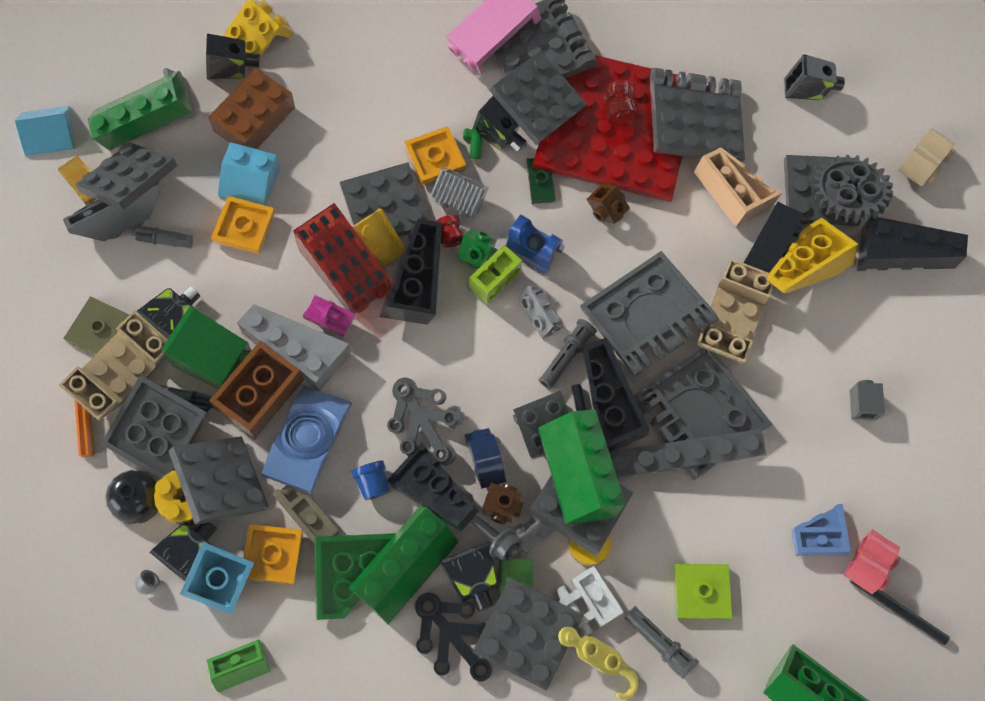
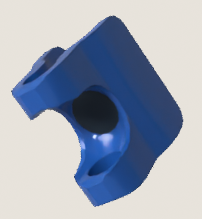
(532, 244)

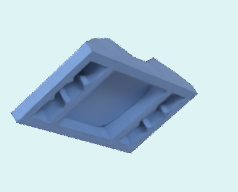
(306, 439)

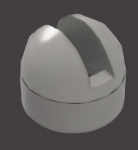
(450, 418)
(147, 582)

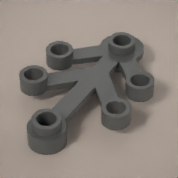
(420, 418)

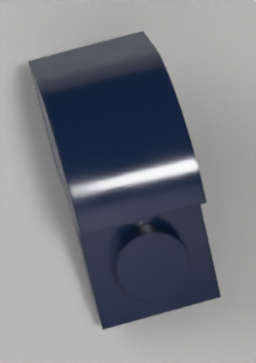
(485, 457)

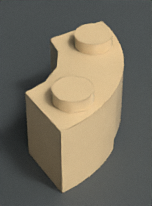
(927, 156)

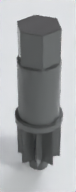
(163, 237)

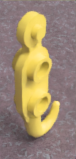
(601, 657)

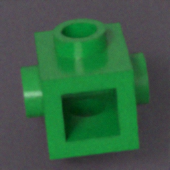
(477, 248)

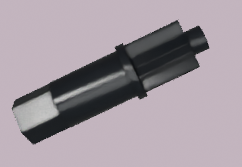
(198, 399)

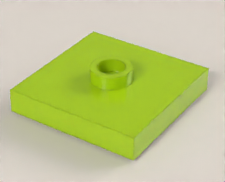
(702, 592)

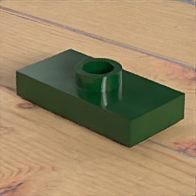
(540, 184)

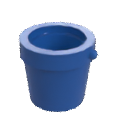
(372, 480)

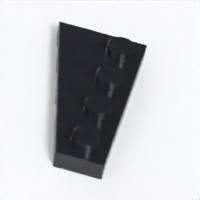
(432, 487)

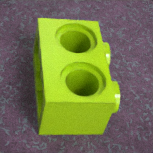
(495, 274)

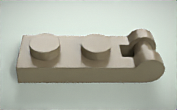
(305, 513)

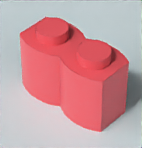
(873, 562)

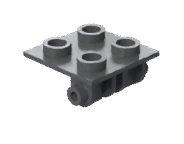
(536, 414)

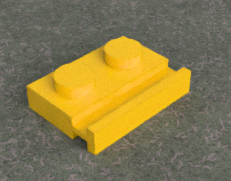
(379, 237)

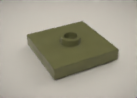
(94, 326)

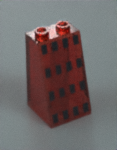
(341, 259)

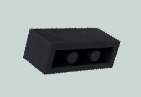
(775, 237)

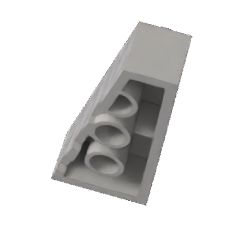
(304, 347)

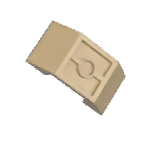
(739, 307)
(116, 368)

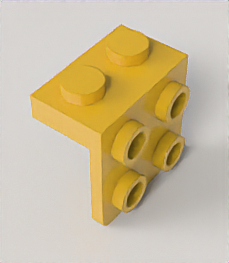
(258, 26)

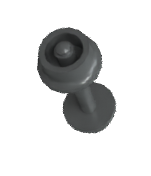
(505, 544)

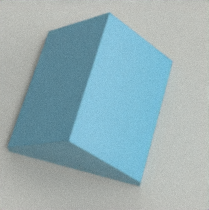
(45, 130)
(216, 578)

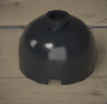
(132, 497)

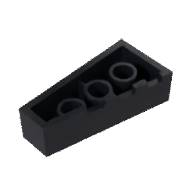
(908, 246)
(415, 281)
(612, 397)

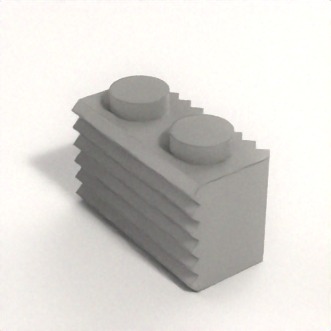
(459, 192)

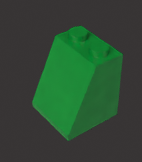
(205, 348)

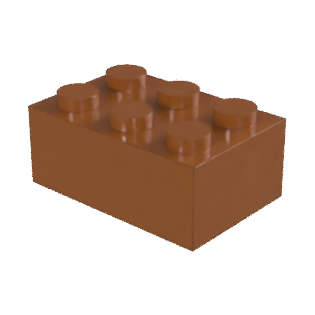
(252, 110)
(257, 389)

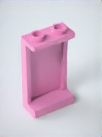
(489, 29)

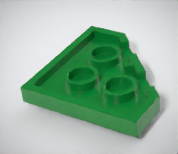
(337, 565)

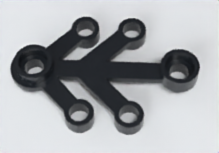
(449, 633)

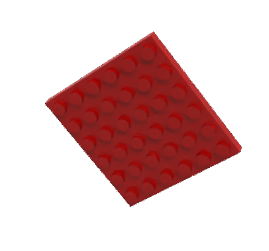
(609, 154)

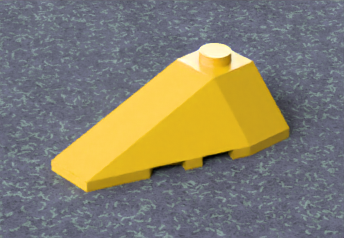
(814, 257)

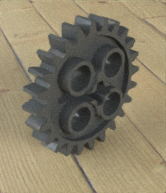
(852, 188)

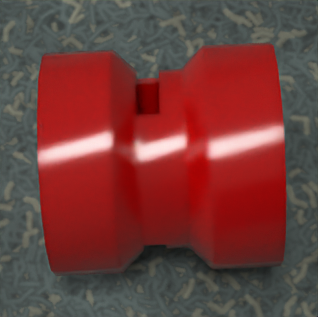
(450, 233)

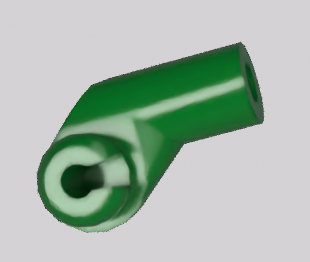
(476, 142)

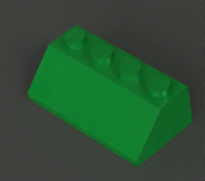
(140, 111)
(581, 468)
(404, 564)
(804, 679)

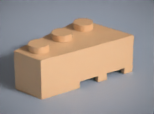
(734, 188)

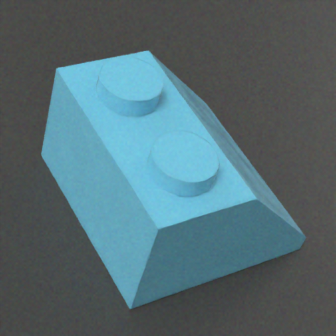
(248, 174)

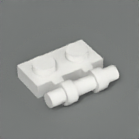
(596, 597)

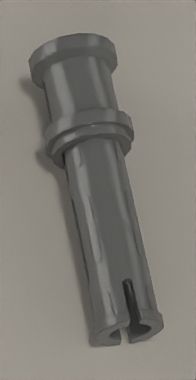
(573, 344)
(670, 650)

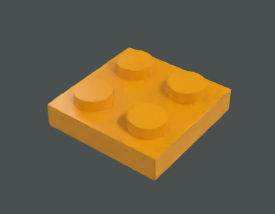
(434, 152)
(243, 225)
(273, 553)

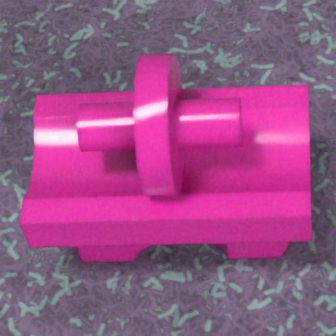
(329, 316)

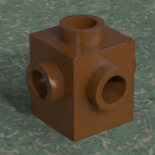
(608, 203)
(502, 494)

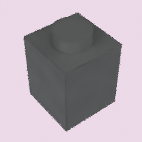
(867, 400)

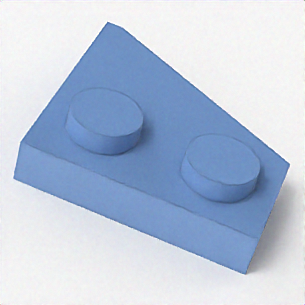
(823, 535)

